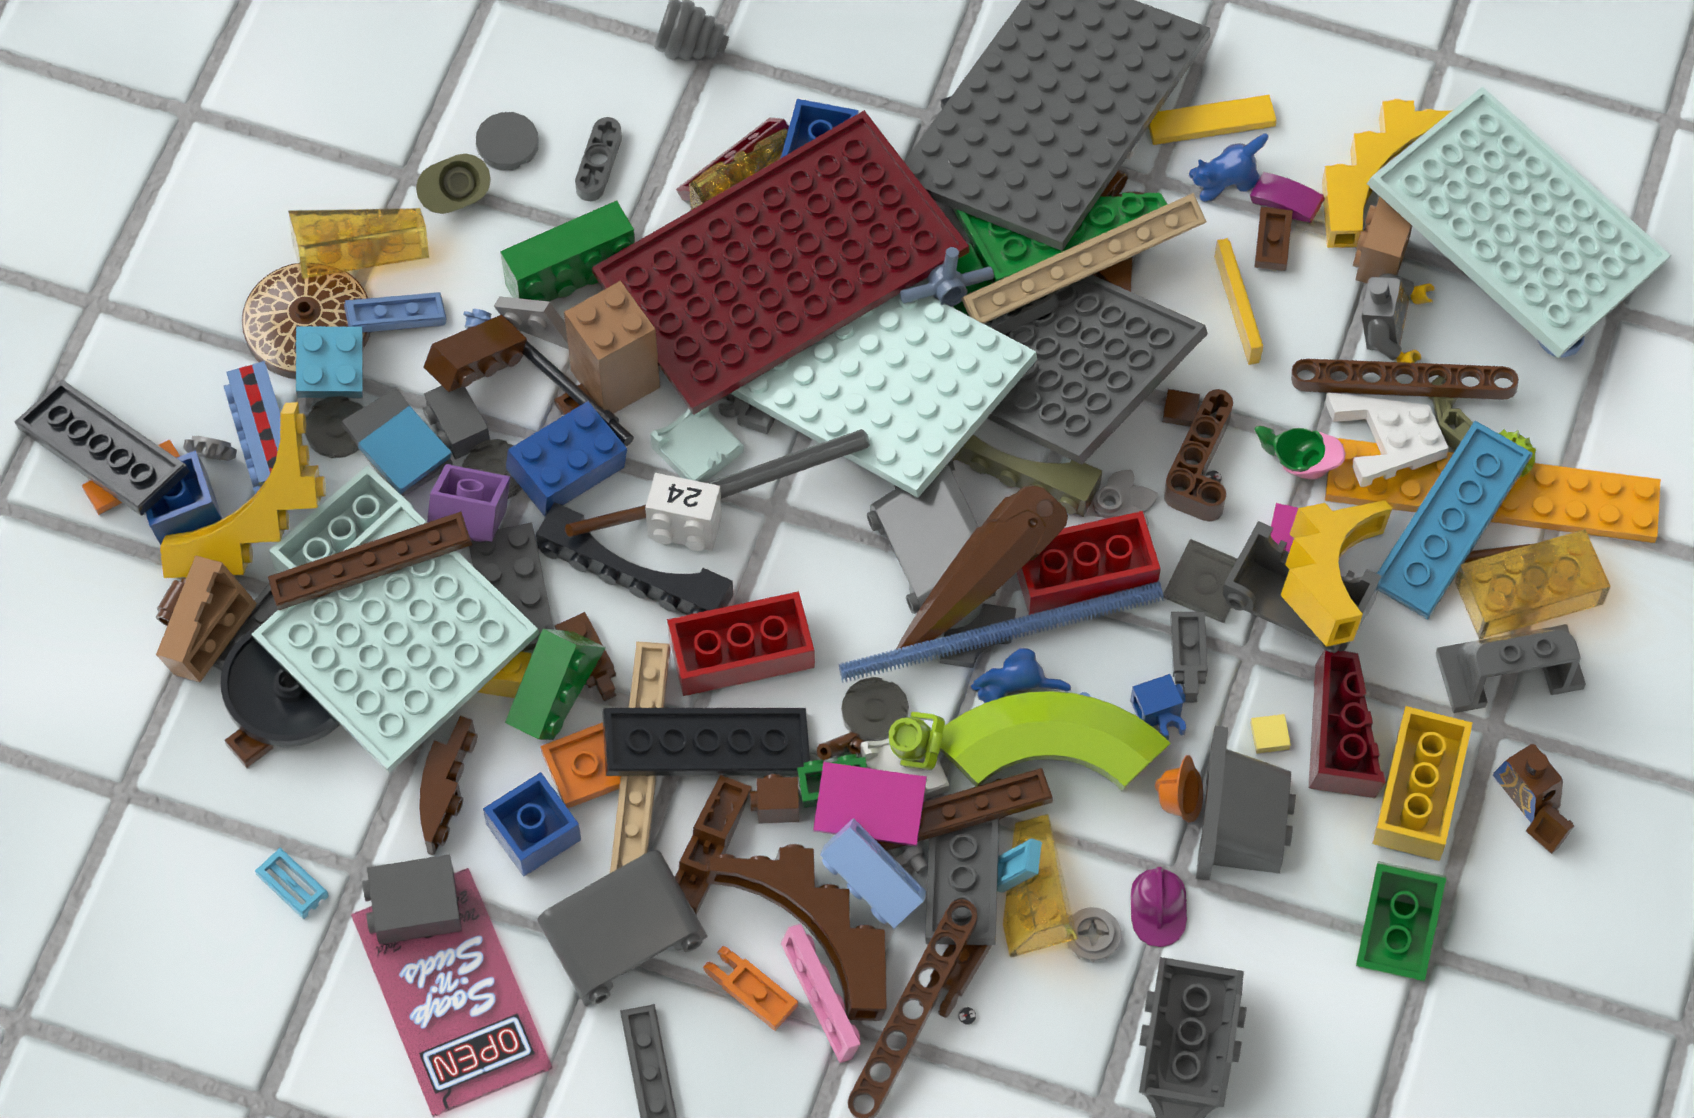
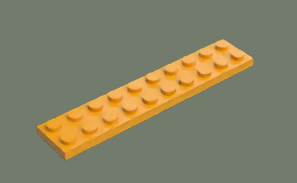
(1542, 499)

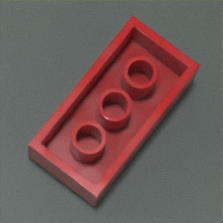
(1090, 563)
(741, 643)

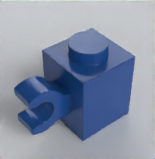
(1160, 704)

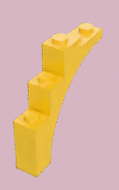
(1346, 185)
(261, 517)
(1314, 575)

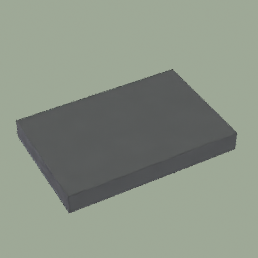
(374, 416)

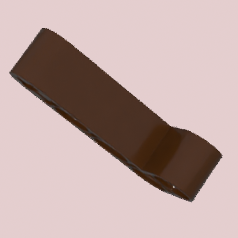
(1202, 451)

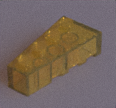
(356, 238)

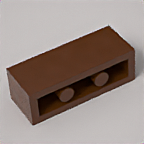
(475, 353)

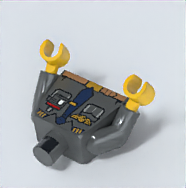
(1386, 312)

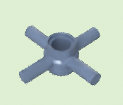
(946, 282)

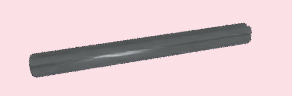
(792, 463)

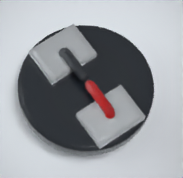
(1214, 475)
(967, 1015)

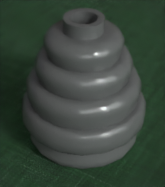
(689, 32)

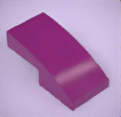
(1287, 194)

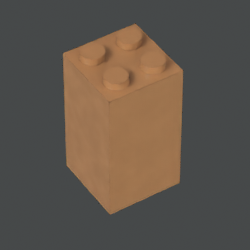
(612, 348)

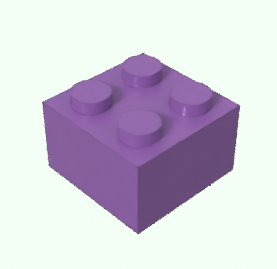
(475, 493)

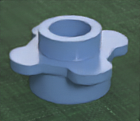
(476, 317)

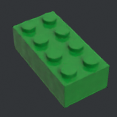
(563, 257)

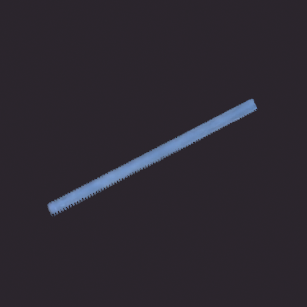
(1001, 630)

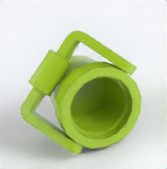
(914, 740)

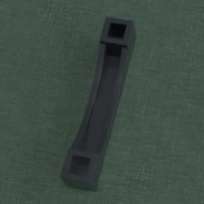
(672, 591)

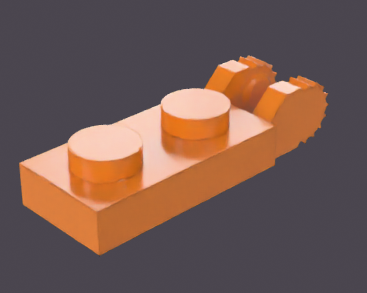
(753, 989)

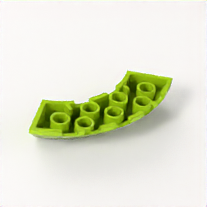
(1051, 728)

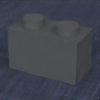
(456, 419)

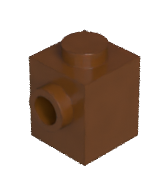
(776, 799)

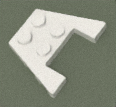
(1403, 432)

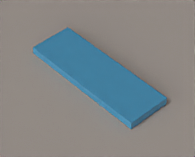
(1452, 519)

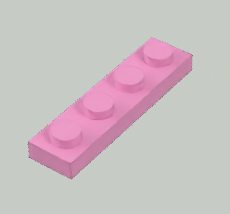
(825, 1002)

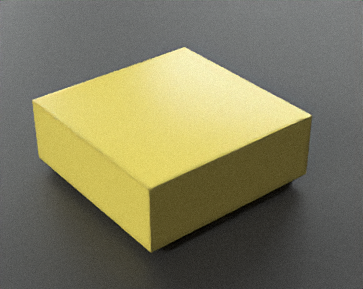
(1270, 733)

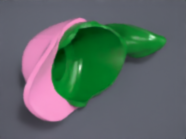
(1303, 451)

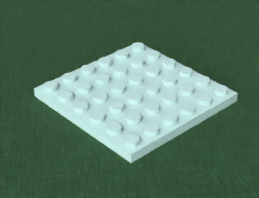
(398, 648)

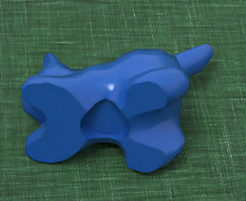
(1233, 167)
(1018, 674)

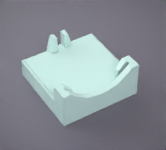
(696, 445)

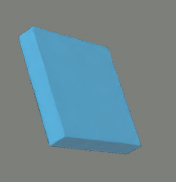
(404, 450)

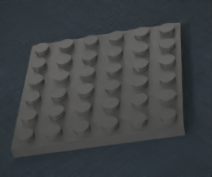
(1092, 365)

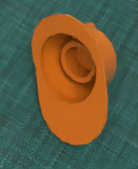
(1181, 790)

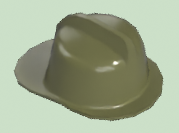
(453, 183)

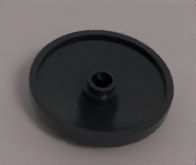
(268, 700)

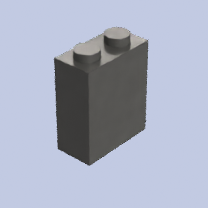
(412, 899)

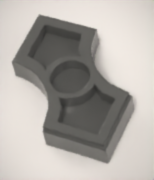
(988, 615)

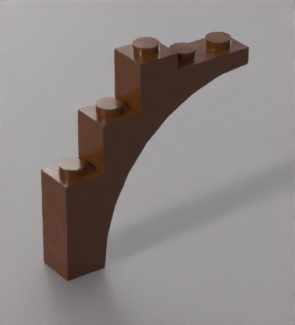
(825, 912)

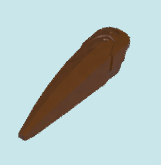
(989, 558)

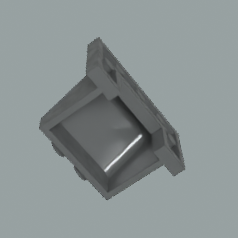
(1471, 663)
(1243, 811)

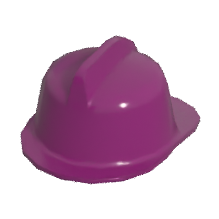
(1158, 907)

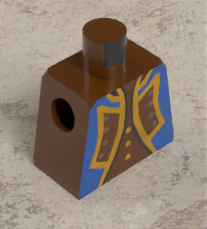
(1529, 779)

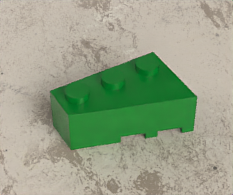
(553, 682)

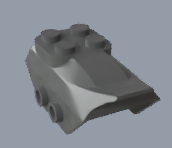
(1191, 1037)

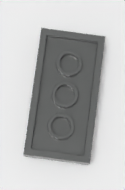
(516, 572)
(965, 868)

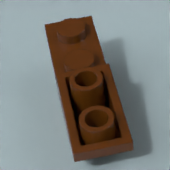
(439, 787)

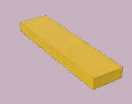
(1212, 119)
(1238, 301)

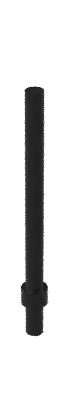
(575, 392)

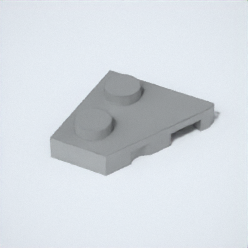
(534, 318)

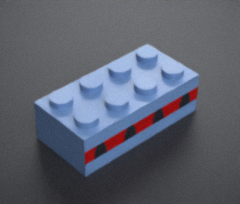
(255, 418)

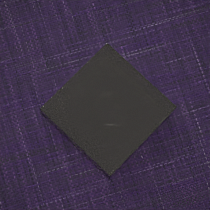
(1200, 580)

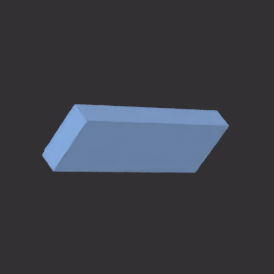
(396, 312)

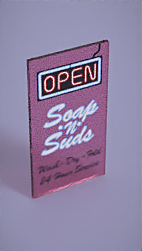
(457, 1006)

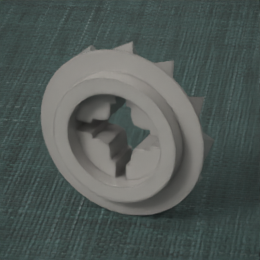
(210, 448)
(1104, 924)

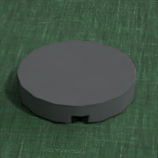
(507, 140)

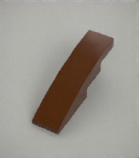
(711, 837)

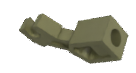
(1447, 416)

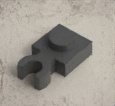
(747, 415)

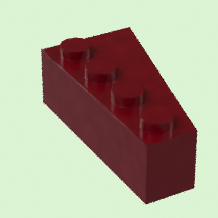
(1342, 734)

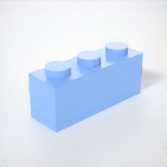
(872, 874)

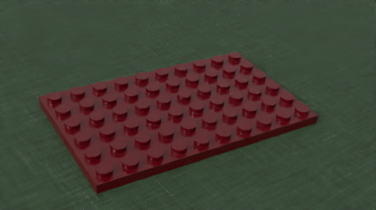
(782, 260)

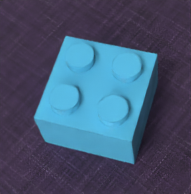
(329, 362)

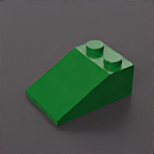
(1401, 921)

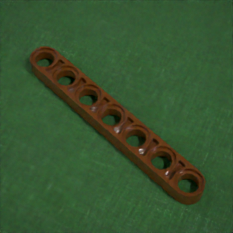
(1418, 371)
(914, 991)

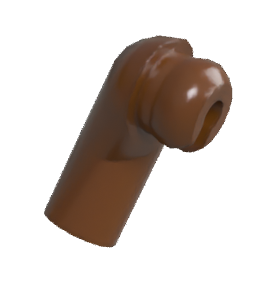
(840, 745)

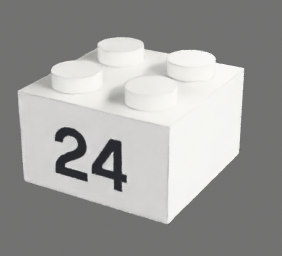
(683, 512)

